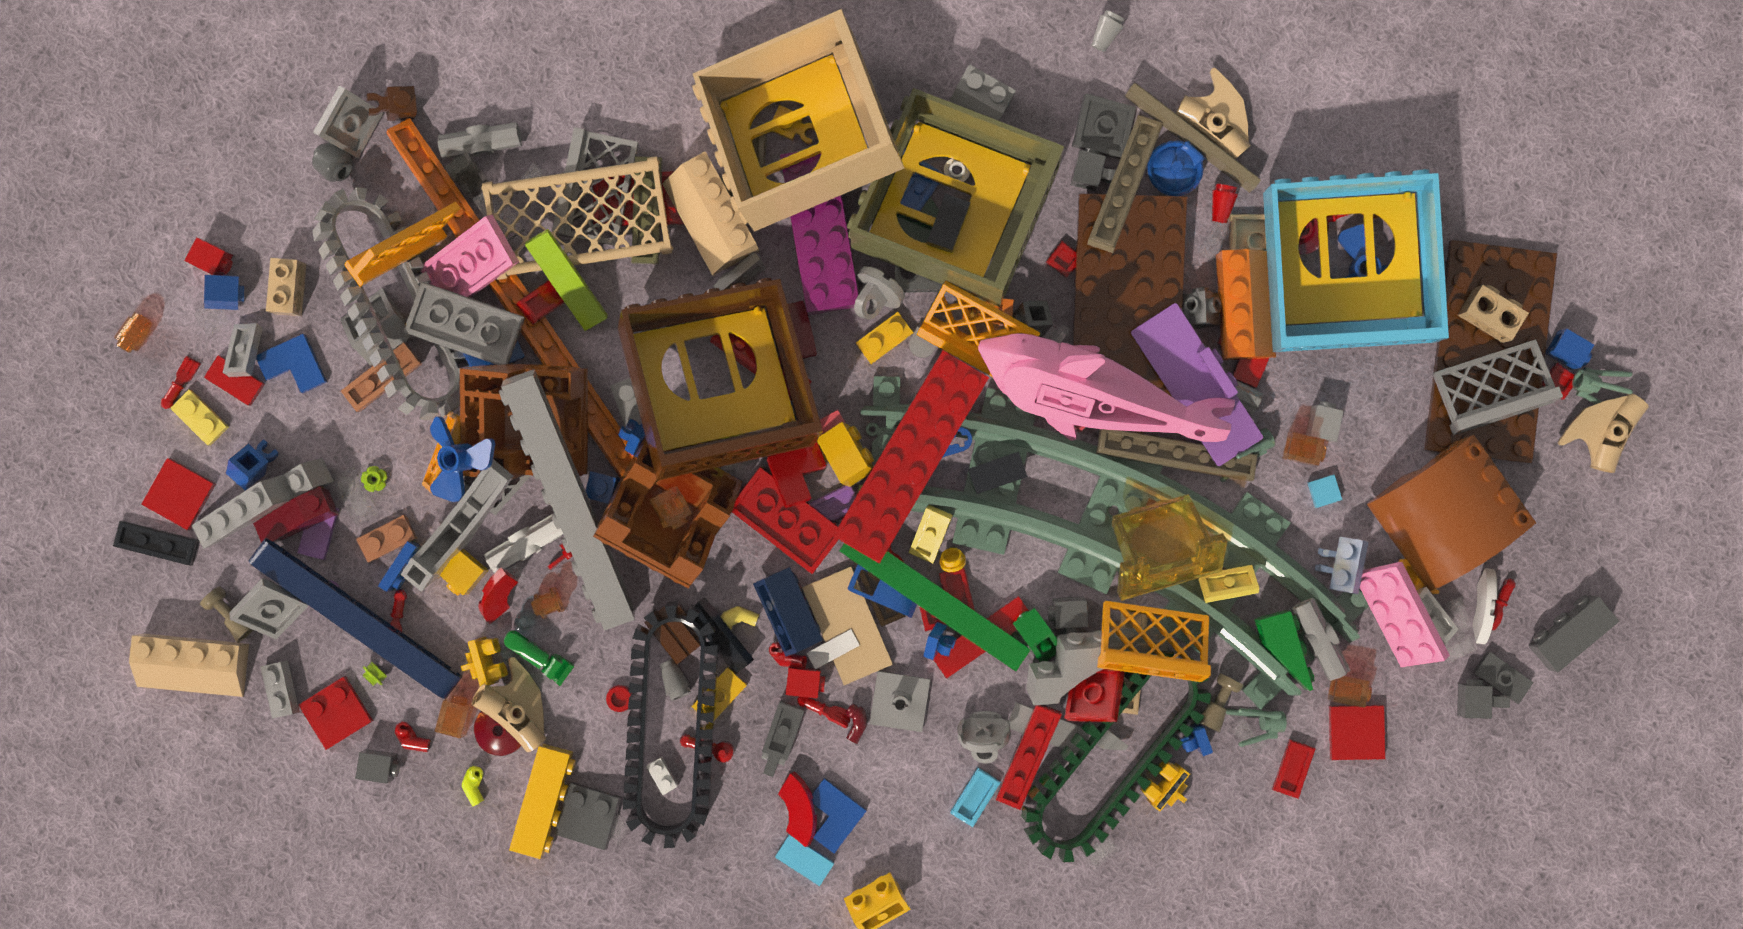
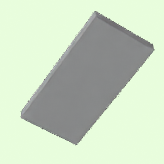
(464, 324)

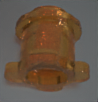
(547, 603)

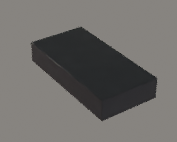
(948, 223)
(997, 472)

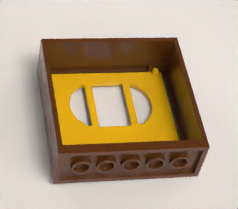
(731, 426)

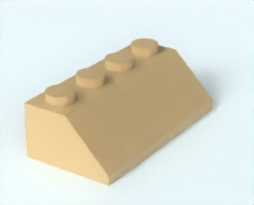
(709, 214)
(189, 664)

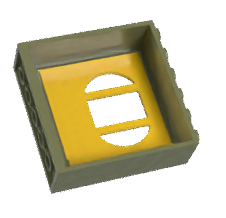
(992, 199)

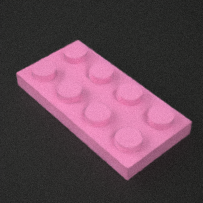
(472, 259)
(1402, 615)

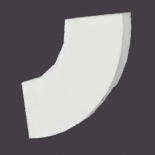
(1485, 607)

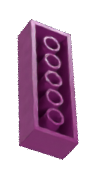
(822, 249)

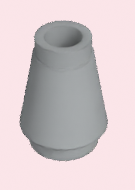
(1107, 30)
(674, 680)

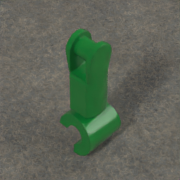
(554, 668)

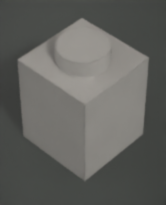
(1324, 422)

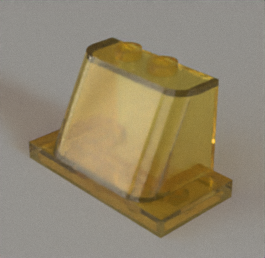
(1164, 547)

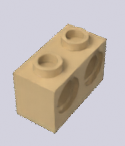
(286, 287)
(1490, 320)

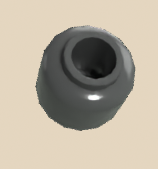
(332, 162)

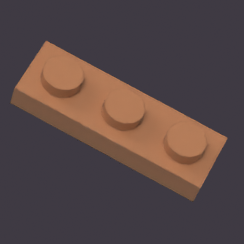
(368, 385)

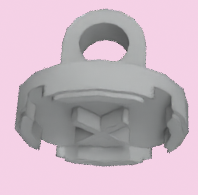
(877, 291)
(984, 735)

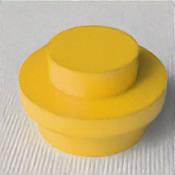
(952, 560)

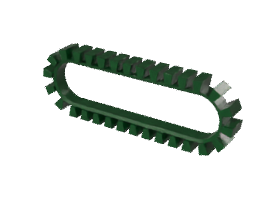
(1035, 815)

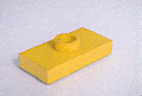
(727, 689)

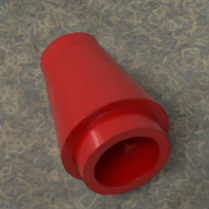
(1223, 202)

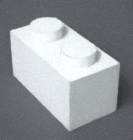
(662, 775)

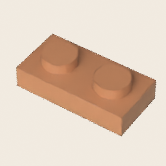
(386, 538)

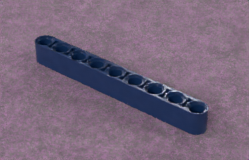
(354, 618)

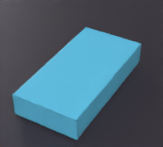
(975, 797)
(804, 860)

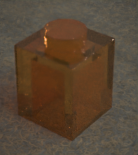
(1350, 691)
(454, 716)

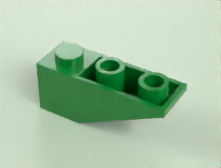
(1281, 640)

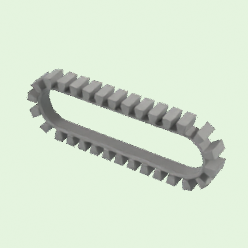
(327, 230)

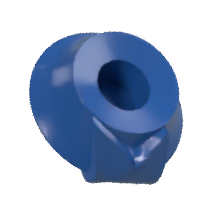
(1175, 168)

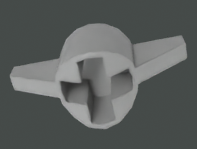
(1110, 741)

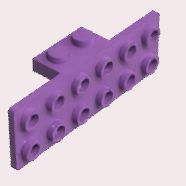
(1195, 374)

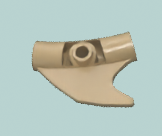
(1226, 109)
(1596, 428)
(515, 706)

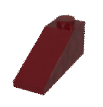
(296, 515)

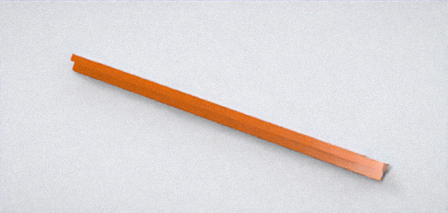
(509, 291)

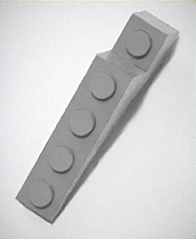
(260, 501)
(458, 527)
(1076, 661)

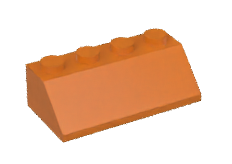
(1245, 304)

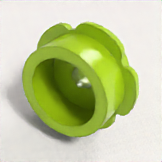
(381, 478)
(373, 674)

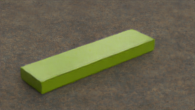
(566, 279)

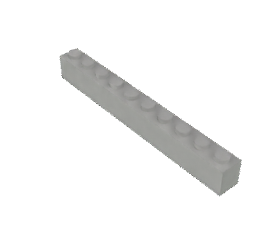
(567, 497)

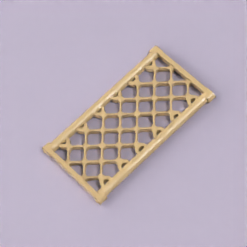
(642, 167)

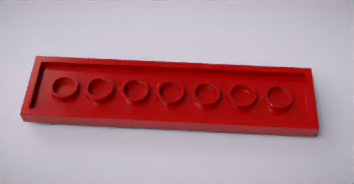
(911, 456)

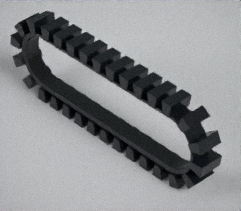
(636, 718)

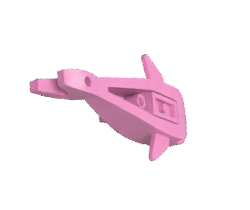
(1091, 391)

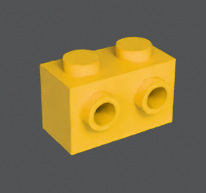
(877, 903)

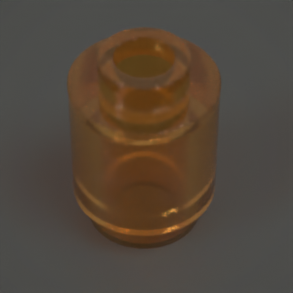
(133, 332)

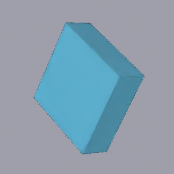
(1324, 491)

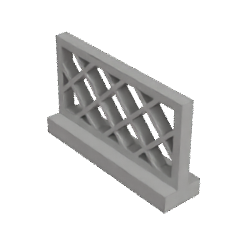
(577, 161)
(1497, 410)

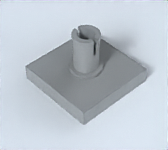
(347, 122)
(268, 609)
(899, 701)

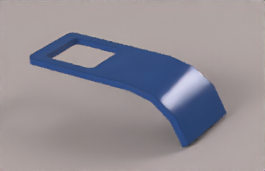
(885, 596)

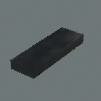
(155, 543)
(729, 646)

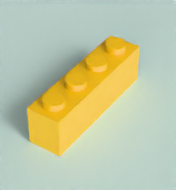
(542, 801)

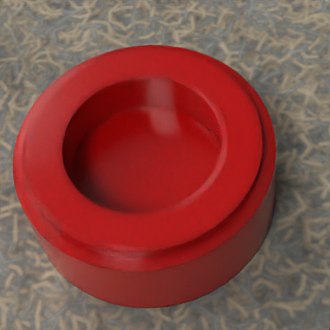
(618, 698)

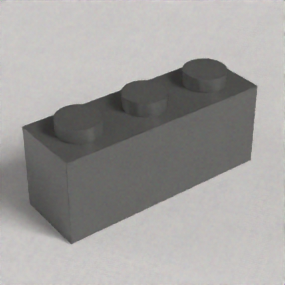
(1573, 632)

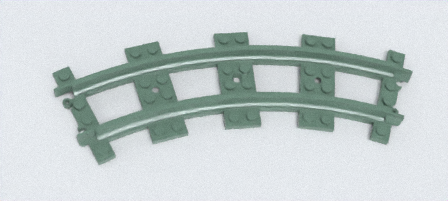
(1092, 544)

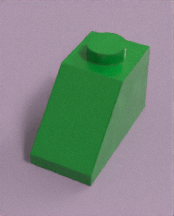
(1037, 635)

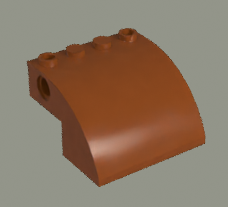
(487, 417)
(1451, 513)
(637, 532)

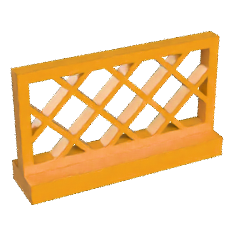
(400, 246)
(952, 340)
(1157, 664)

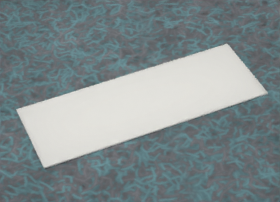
(833, 649)

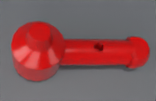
(722, 751)

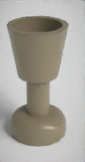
(215, 600)
(1215, 711)

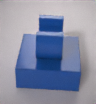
(633, 437)
(939, 642)
(1198, 740)

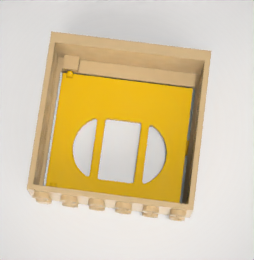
(801, 70)

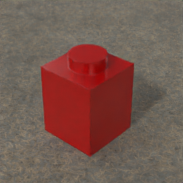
(209, 258)
(805, 682)

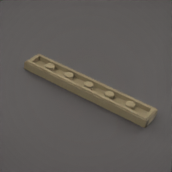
(1186, 132)
(1125, 184)
(1172, 454)

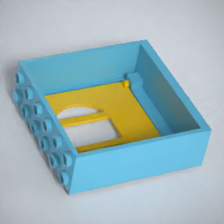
(1395, 293)

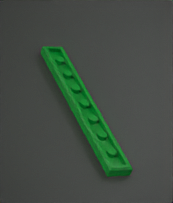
(943, 607)

